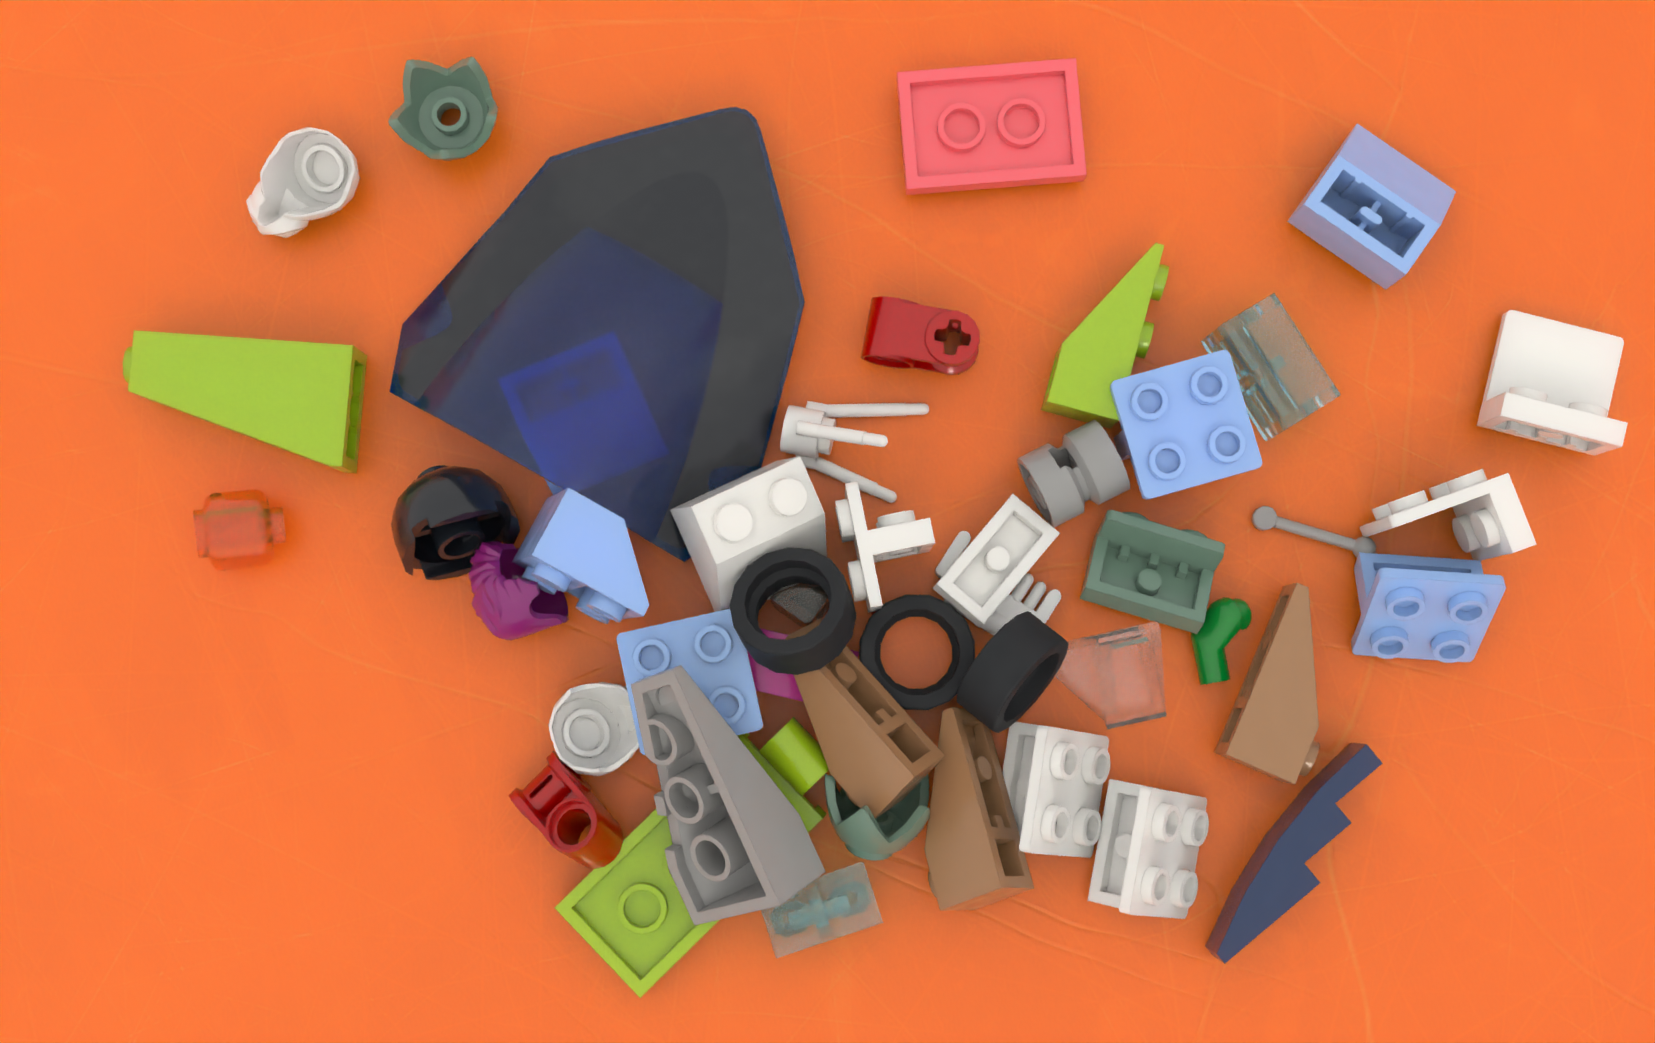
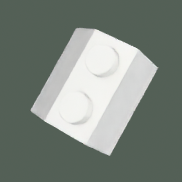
(747, 520)

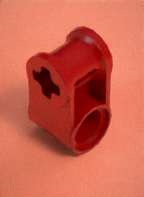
(906, 333)
(561, 807)

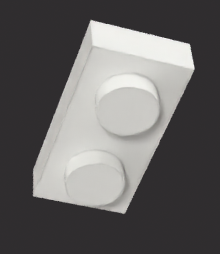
(996, 561)

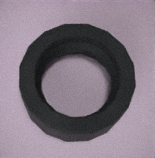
(784, 569)
(938, 611)
(1011, 671)

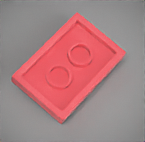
(991, 126)

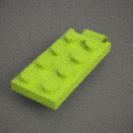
(633, 905)

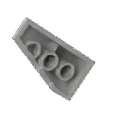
(729, 824)

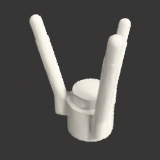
(813, 431)

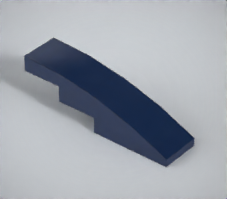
(1276, 871)

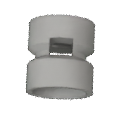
(1074, 473)

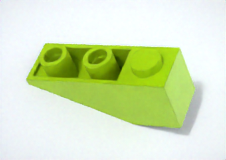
(1106, 345)

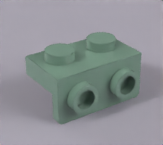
(1151, 570)

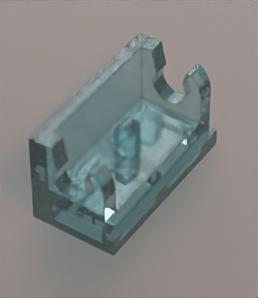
(1273, 366)

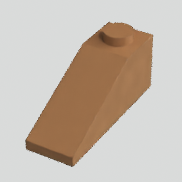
(1277, 705)
(864, 732)
(971, 821)

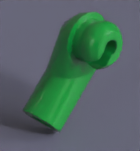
(1221, 624)

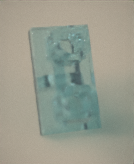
(823, 911)

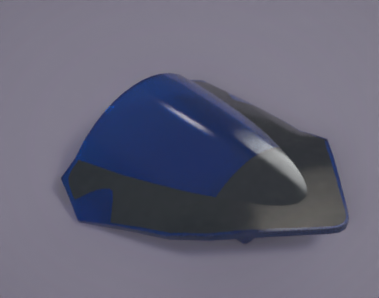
(622, 321)

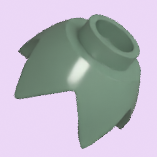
(432, 91)
(881, 836)

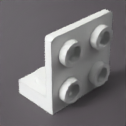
(1553, 384)
(1486, 512)

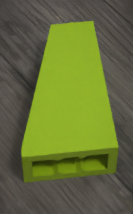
(269, 390)

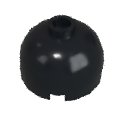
(448, 517)

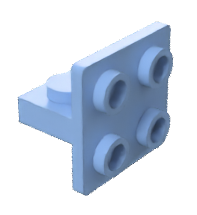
(1184, 425)
(1423, 607)
(709, 654)

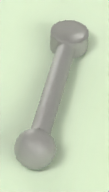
(1266, 518)

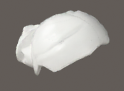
(303, 181)
(594, 728)

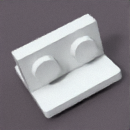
(894, 538)
(1056, 787)
(1148, 850)

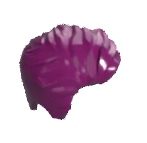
(505, 600)

